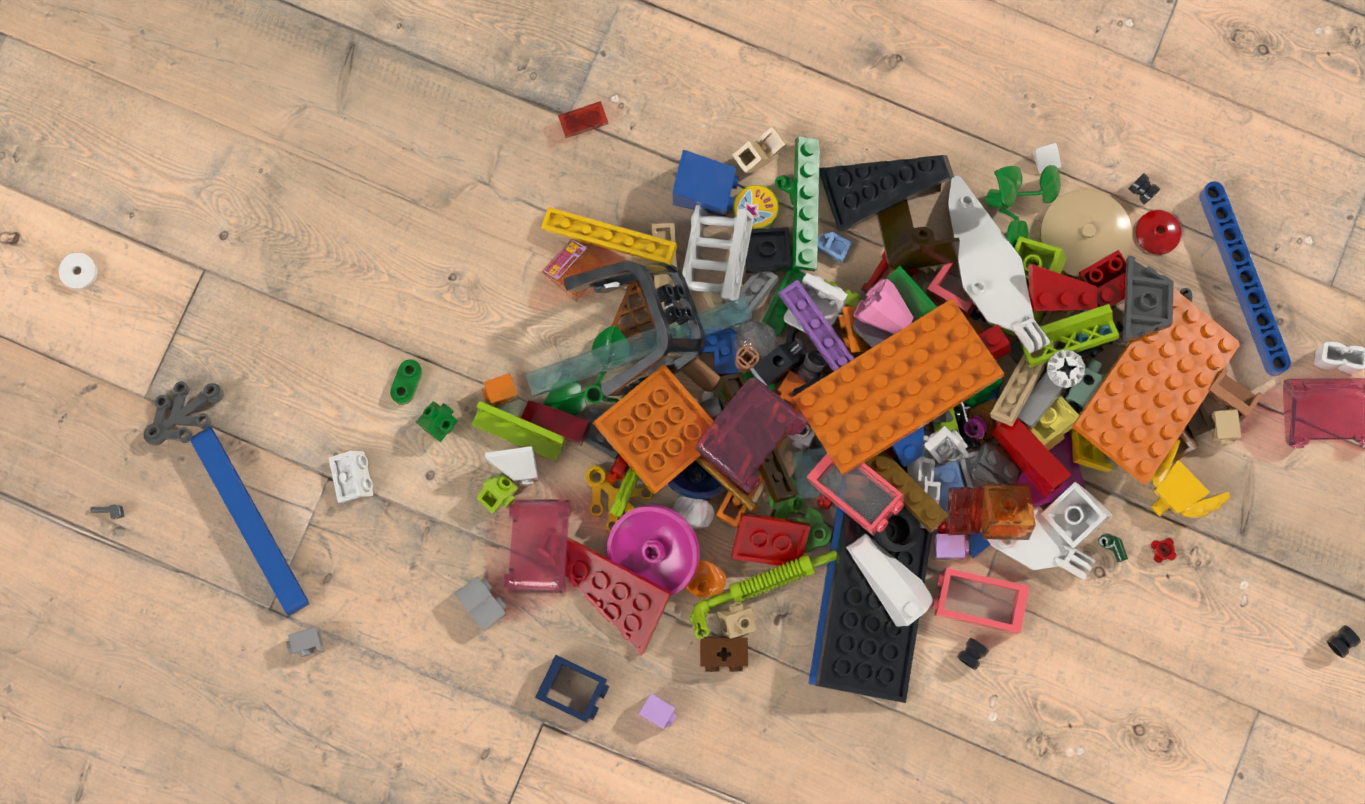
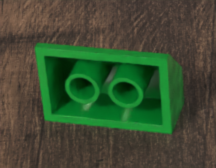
(913, 296)

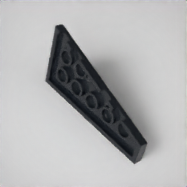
(874, 187)

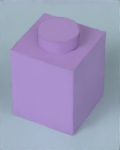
(950, 547)
(658, 712)

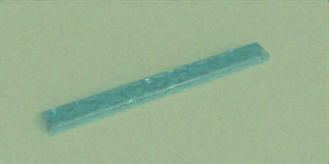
(631, 349)

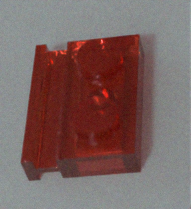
(964, 510)

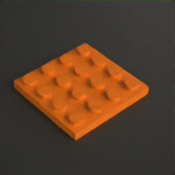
(656, 428)

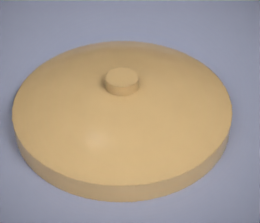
(1086, 228)

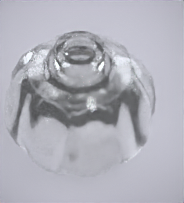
(757, 337)

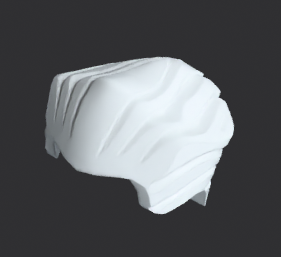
(697, 512)

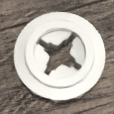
(1060, 378)

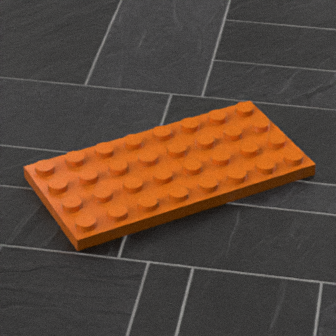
(898, 387)
(1156, 390)

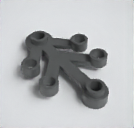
(180, 414)

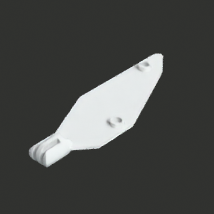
(992, 268)
(1044, 548)

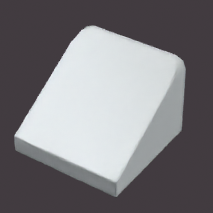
(1047, 156)

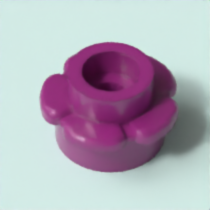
(970, 429)

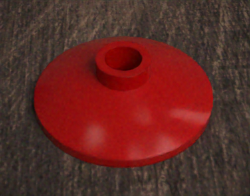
(1153, 241)

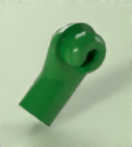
(787, 185)

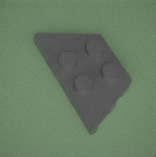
(1147, 301)

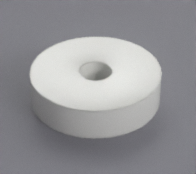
(85, 278)

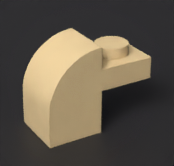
(760, 152)

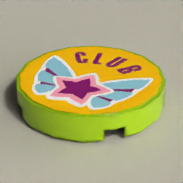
(760, 203)

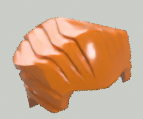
(707, 581)

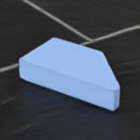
(834, 246)

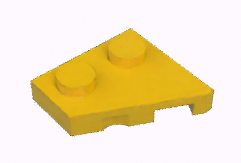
(1088, 454)

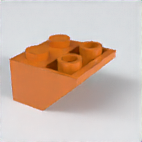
(851, 339)

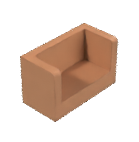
(1233, 395)

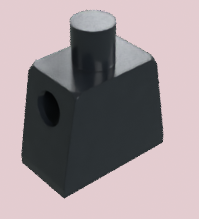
(779, 362)

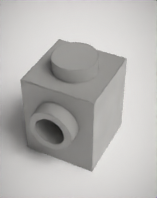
(804, 439)

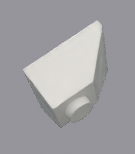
(515, 464)
(1076, 514)

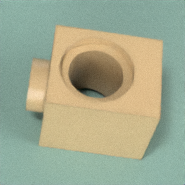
(1226, 426)

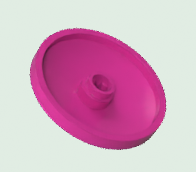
(656, 546)

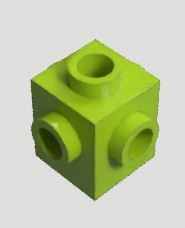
(497, 493)

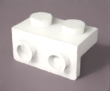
(944, 444)

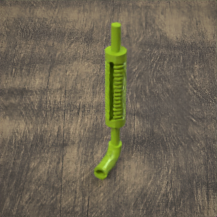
(757, 585)

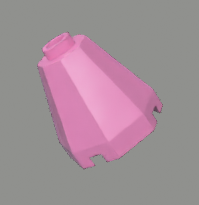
(884, 308)

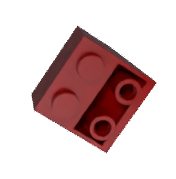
(1109, 278)

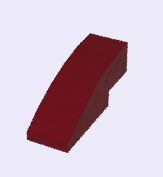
(557, 421)

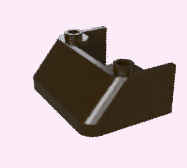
(910, 245)

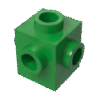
(437, 420)

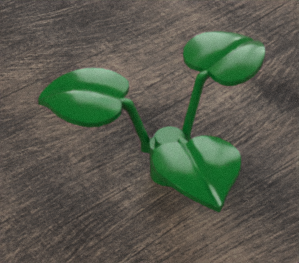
(1009, 183)
(570, 398)

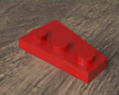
(1059, 292)

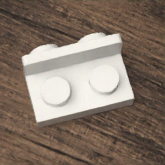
(351, 476)

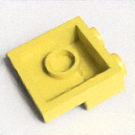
(1054, 423)

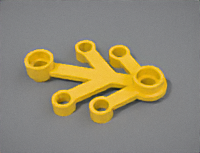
(611, 491)

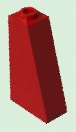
(1031, 457)

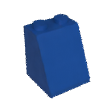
(704, 184)

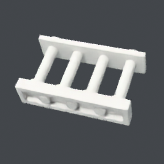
(737, 246)

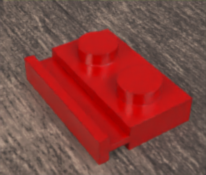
(617, 471)

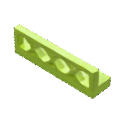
(1073, 326)
(518, 431)

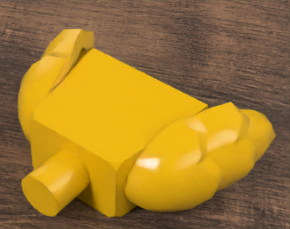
(1182, 490)

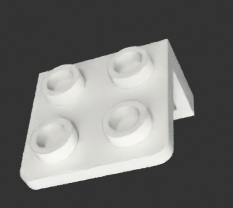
(826, 297)

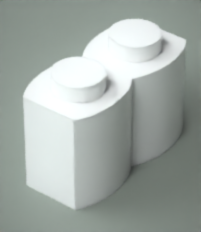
(1336, 355)

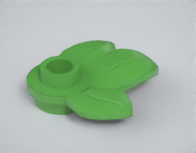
(785, 508)
(816, 522)

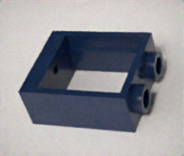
(550, 679)

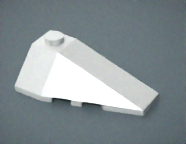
(894, 584)

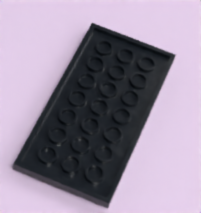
(860, 641)

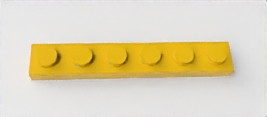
(608, 236)

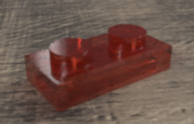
(583, 119)

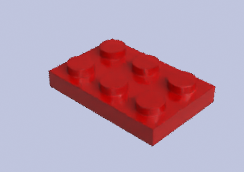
(769, 539)

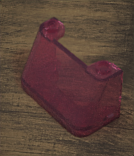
(1324, 410)
(748, 432)
(538, 547)

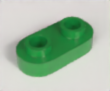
(407, 381)

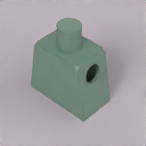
(1080, 394)

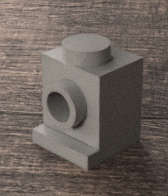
(305, 642)

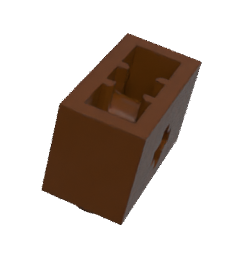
(711, 646)

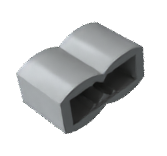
(481, 603)

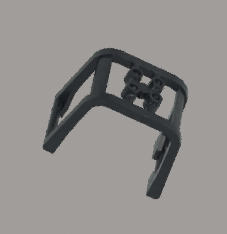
(662, 318)

